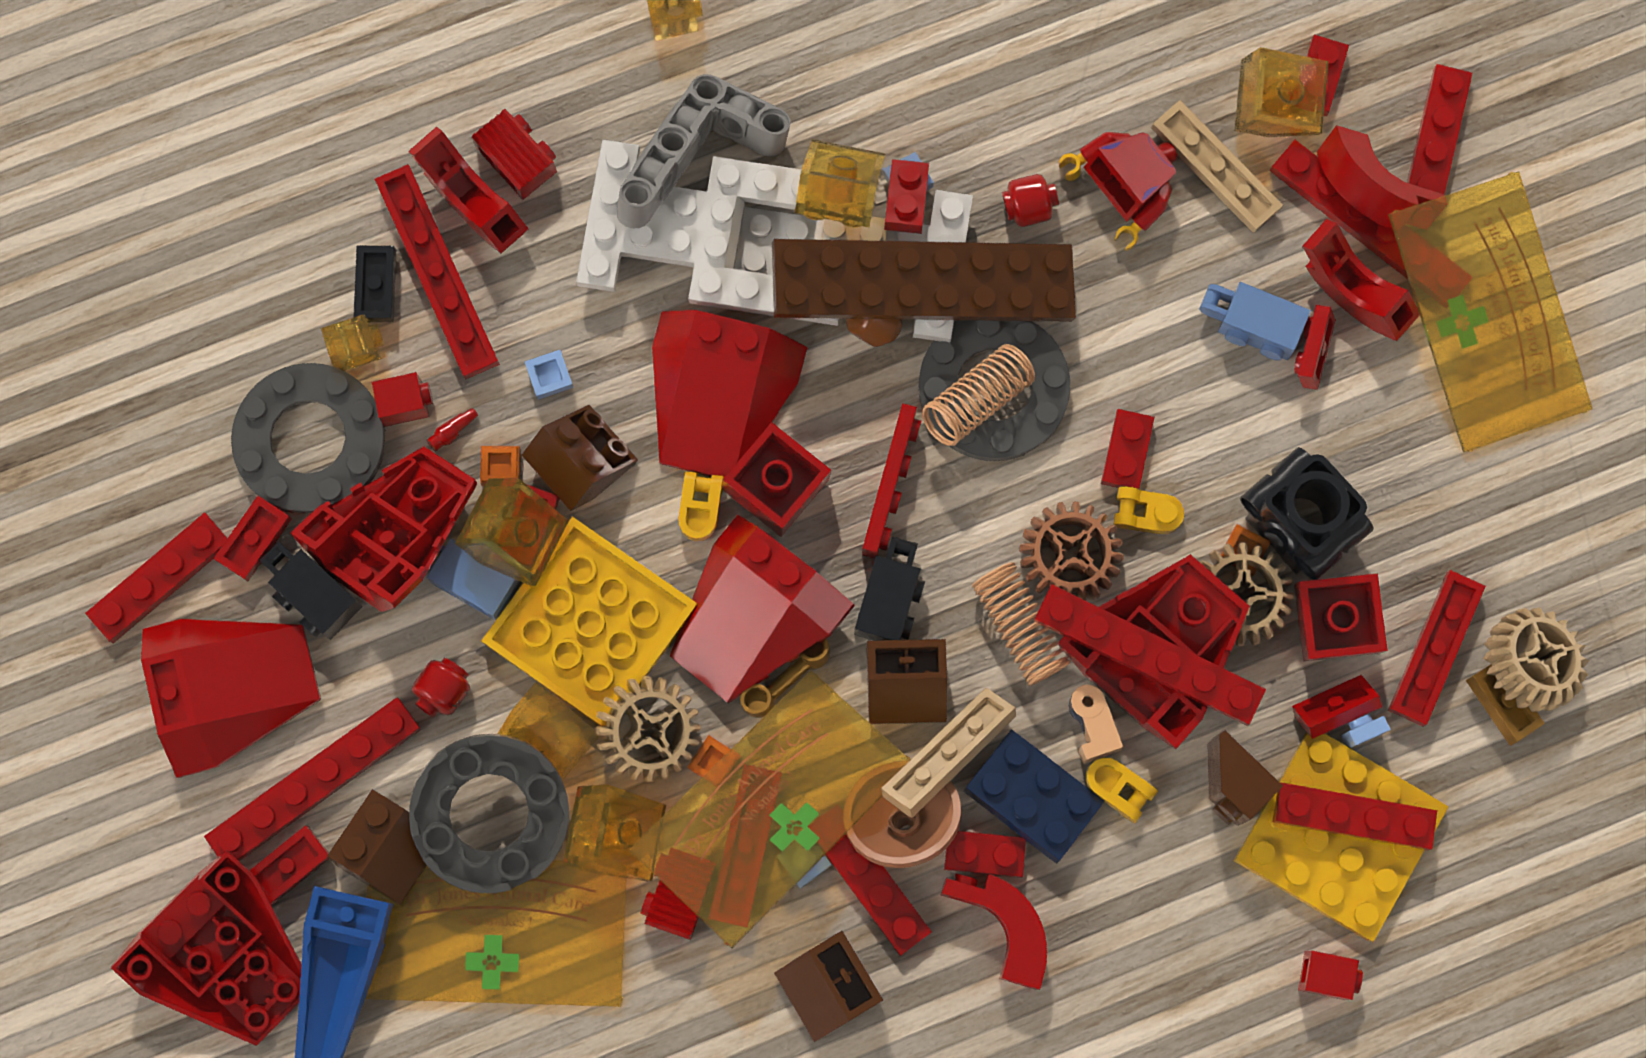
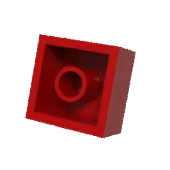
(776, 479)
(1340, 617)

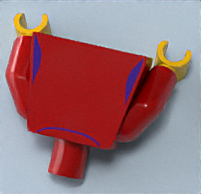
(1130, 174)

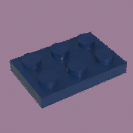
(1034, 796)

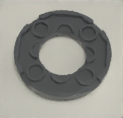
(282, 390)
(1031, 425)
(482, 869)

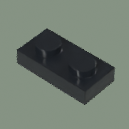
(375, 282)

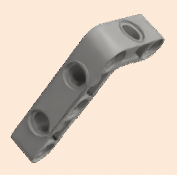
(704, 107)

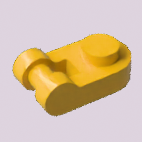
(1161, 515)
(699, 518)
(1106, 780)

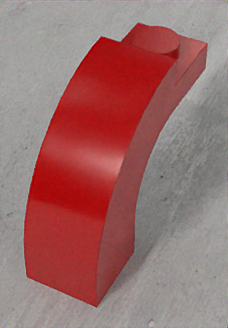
(1363, 180)
(466, 192)
(1355, 287)
(1024, 932)

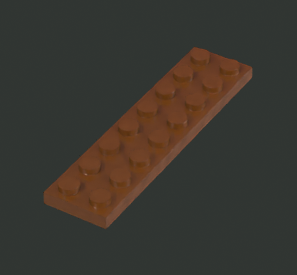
(922, 280)

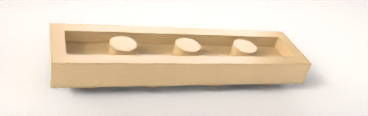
(1217, 166)
(948, 752)

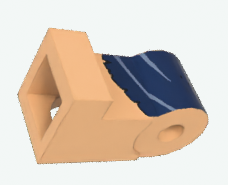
(1097, 723)

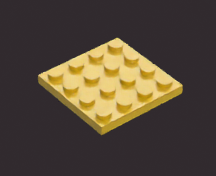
(589, 621)
(1335, 873)

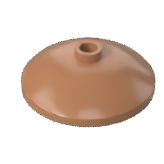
(933, 829)

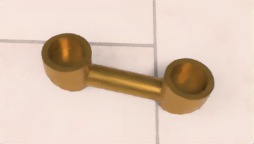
(760, 699)

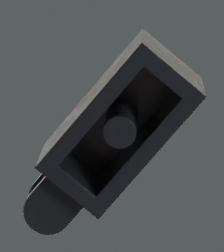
(310, 590)
(890, 595)

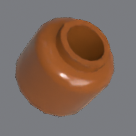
(875, 331)

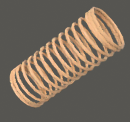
(951, 417)
(994, 577)

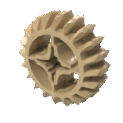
(1242, 575)
(1531, 681)
(634, 739)

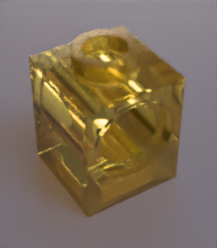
(669, 26)
(352, 342)

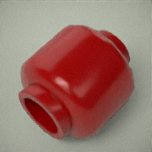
(1030, 200)
(441, 687)

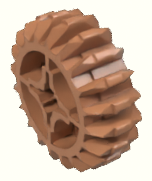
(1058, 540)

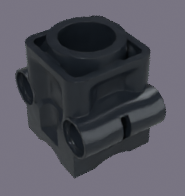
(1300, 543)

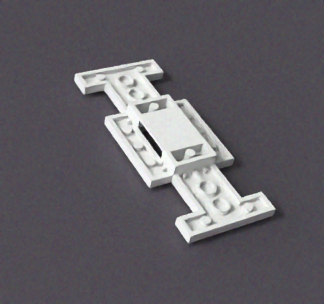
(730, 241)

